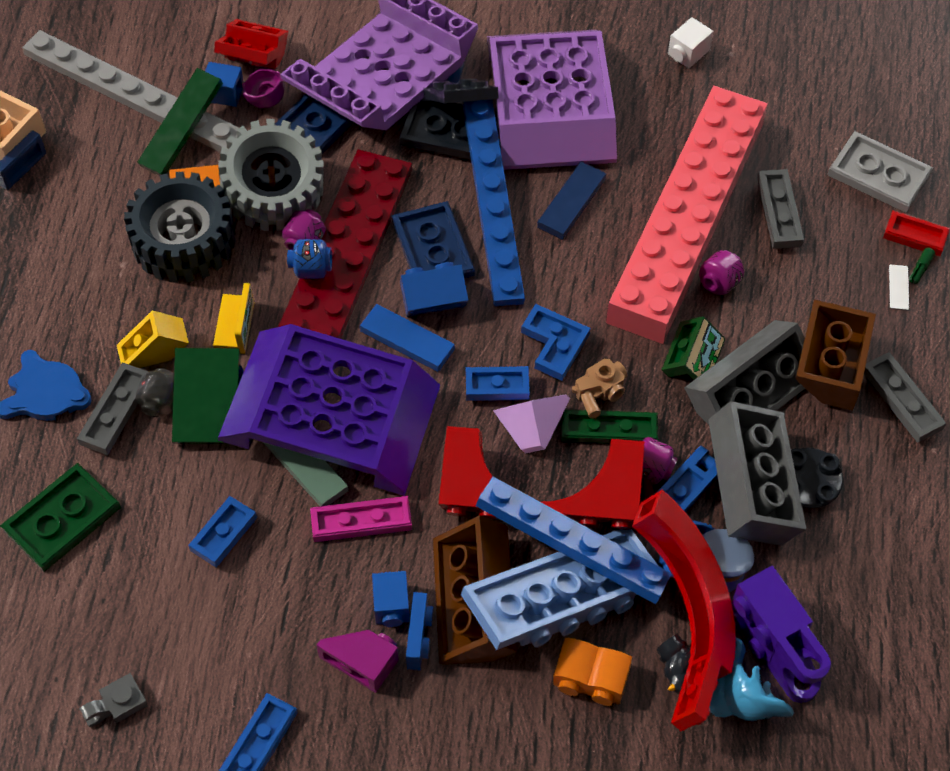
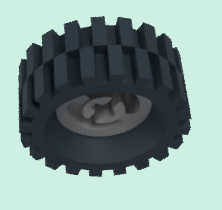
(176, 206)

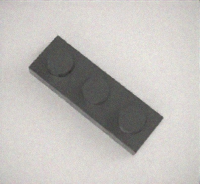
(780, 209)
(903, 397)
(112, 410)

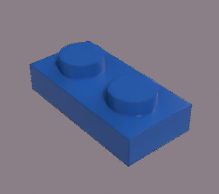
(497, 383)
(222, 531)
(417, 645)

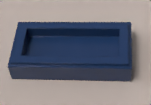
(21, 159)

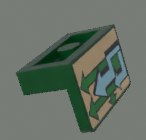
(693, 348)

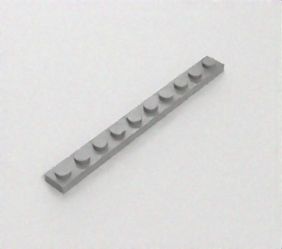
(121, 86)

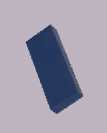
(571, 200)

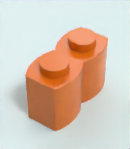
(592, 671)

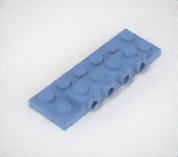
(548, 597)

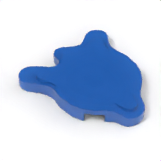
(44, 390)

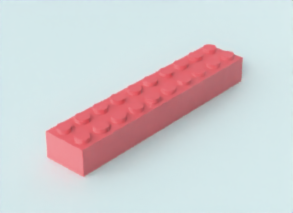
(686, 215)

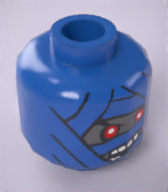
(310, 258)

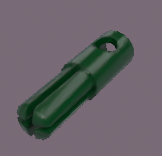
(922, 265)

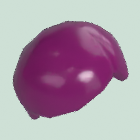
(264, 88)

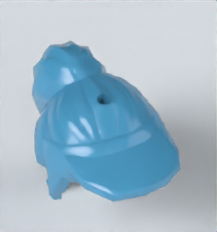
(745, 696)

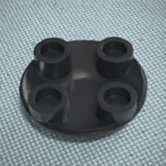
(817, 476)

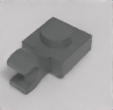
(118, 699)

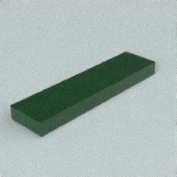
(180, 122)

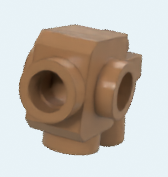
(603, 381)

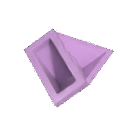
(533, 421)

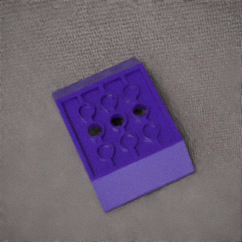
(374, 424)

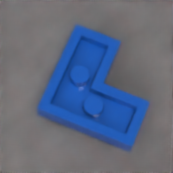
(561, 337)

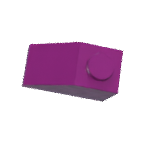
(361, 656)

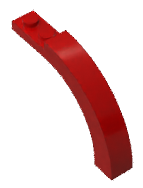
(705, 597)

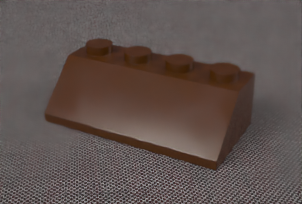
(462, 558)

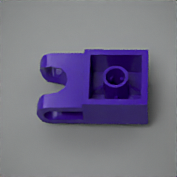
(780, 633)

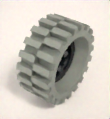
(246, 178)

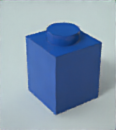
(232, 80)
(390, 598)

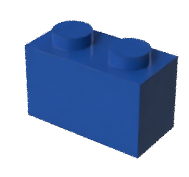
(433, 289)

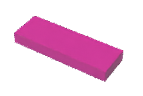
(361, 519)

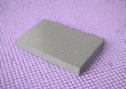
(880, 171)

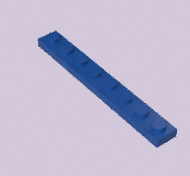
(493, 203)

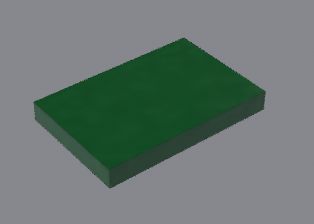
(203, 393)
(60, 517)

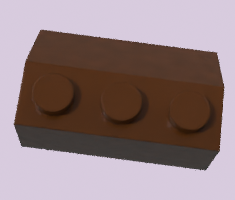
(835, 353)

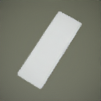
(899, 287)

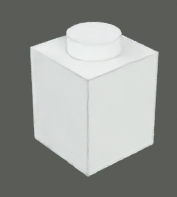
(690, 42)

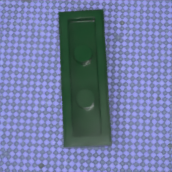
(609, 425)

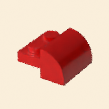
(252, 43)

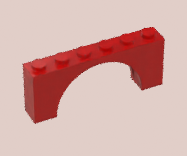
(607, 499)

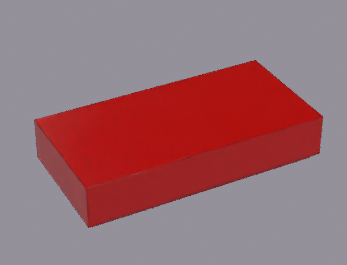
(916, 233)

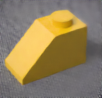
(153, 340)

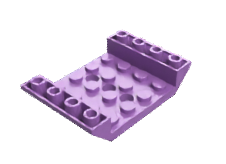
(408, 37)
(556, 121)

